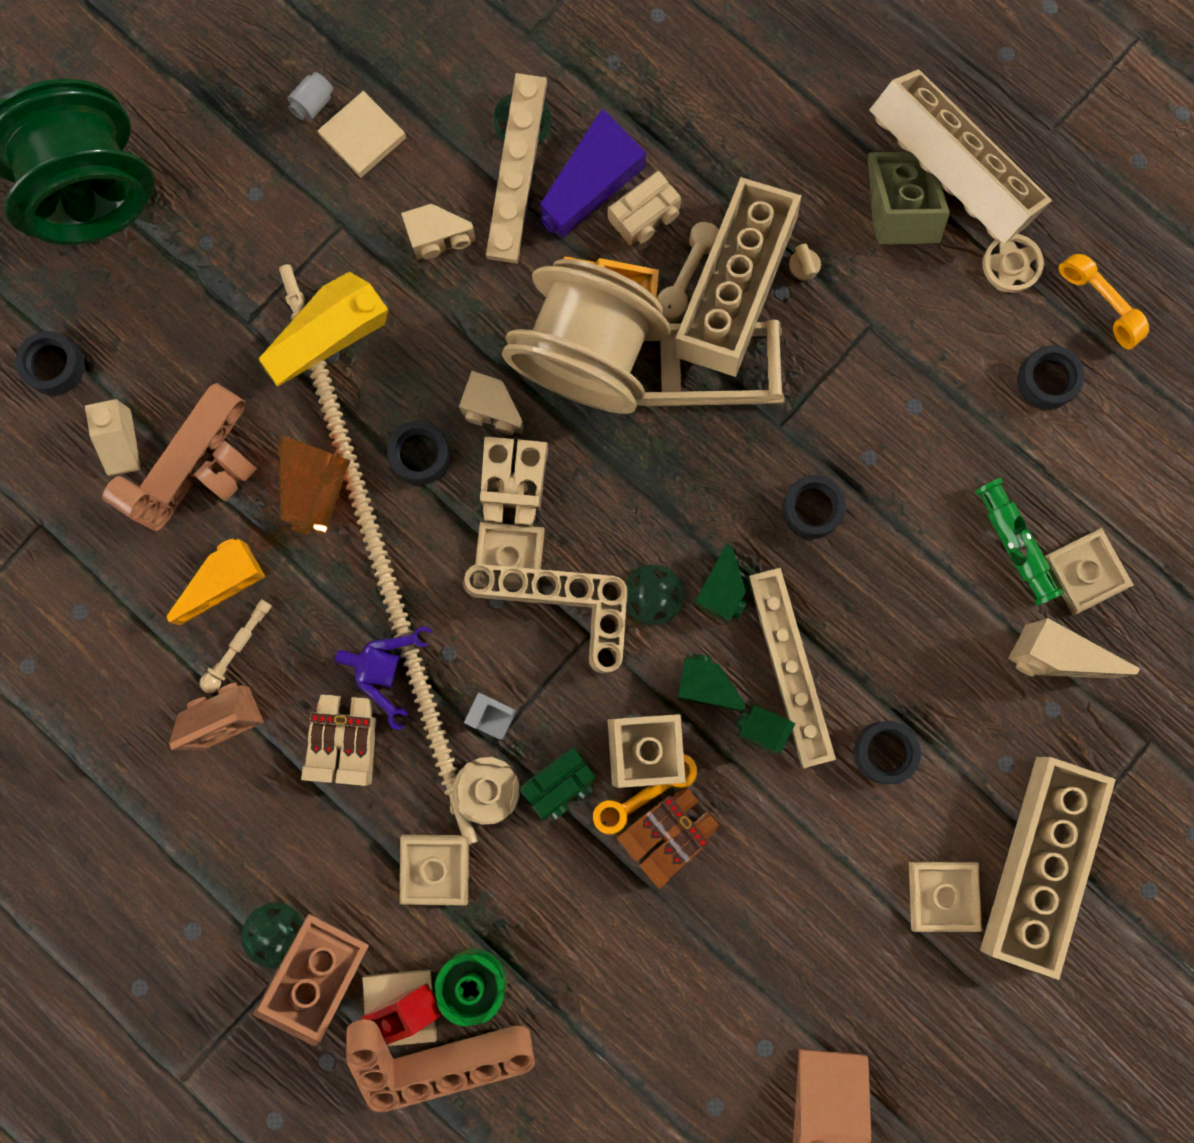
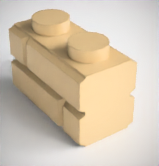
(645, 209)

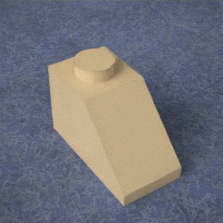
(113, 436)

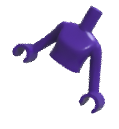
(379, 668)

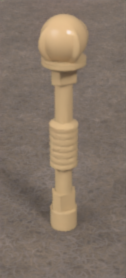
(211, 680)

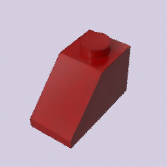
(405, 1014)

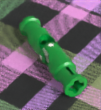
(1015, 534)

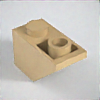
(436, 231)
(489, 402)

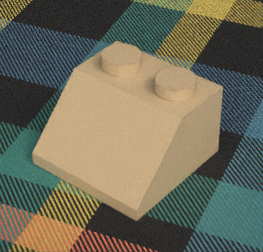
(646, 751)

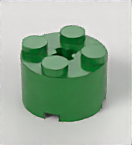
(473, 1007)

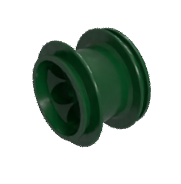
(68, 162)

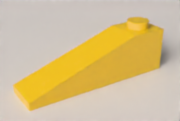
(328, 323)

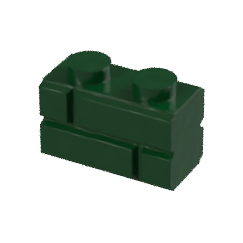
(558, 784)

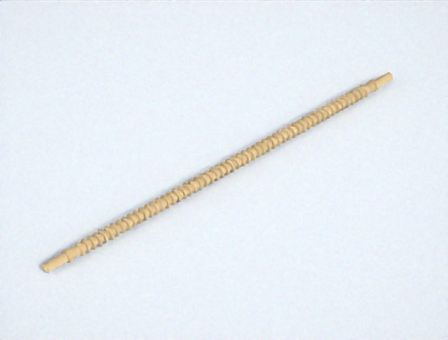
(389, 590)

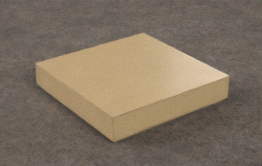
(362, 134)
(508, 547)
(1088, 571)
(434, 870)
(945, 897)
(385, 987)

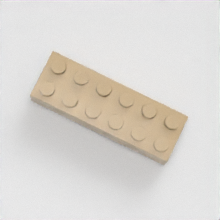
(959, 155)
(737, 277)
(1047, 866)

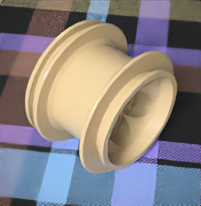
(587, 335)

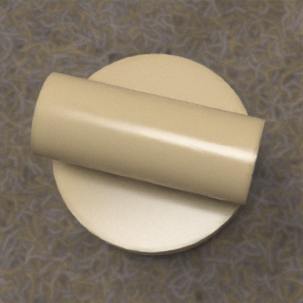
(804, 263)

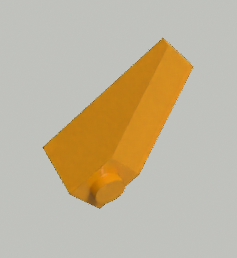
(219, 578)

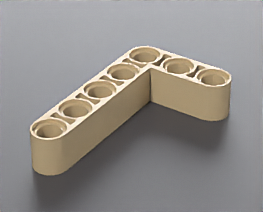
(561, 596)

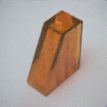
(309, 485)

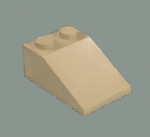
(1057, 651)

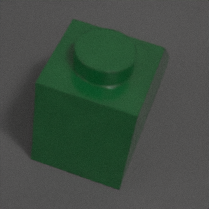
(723, 589)
(707, 684)
(764, 729)

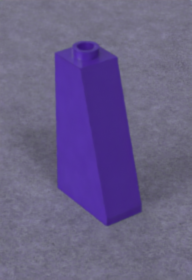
(592, 175)

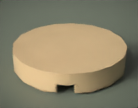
(486, 790)

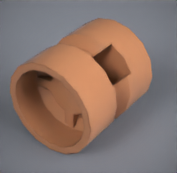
(225, 471)

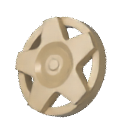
(1013, 264)

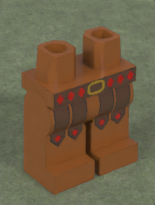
(680, 836)

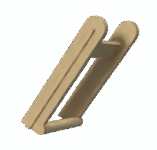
(671, 376)

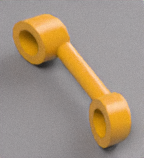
(1132, 325)
(617, 814)

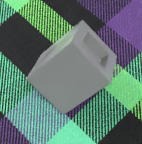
(490, 716)

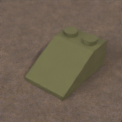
(905, 200)

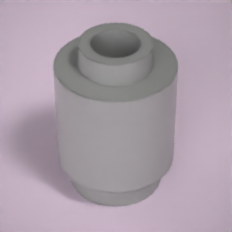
(310, 96)

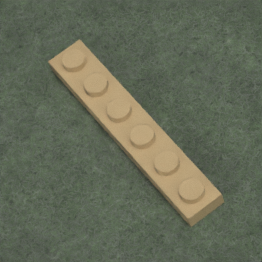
(516, 168)
(791, 668)

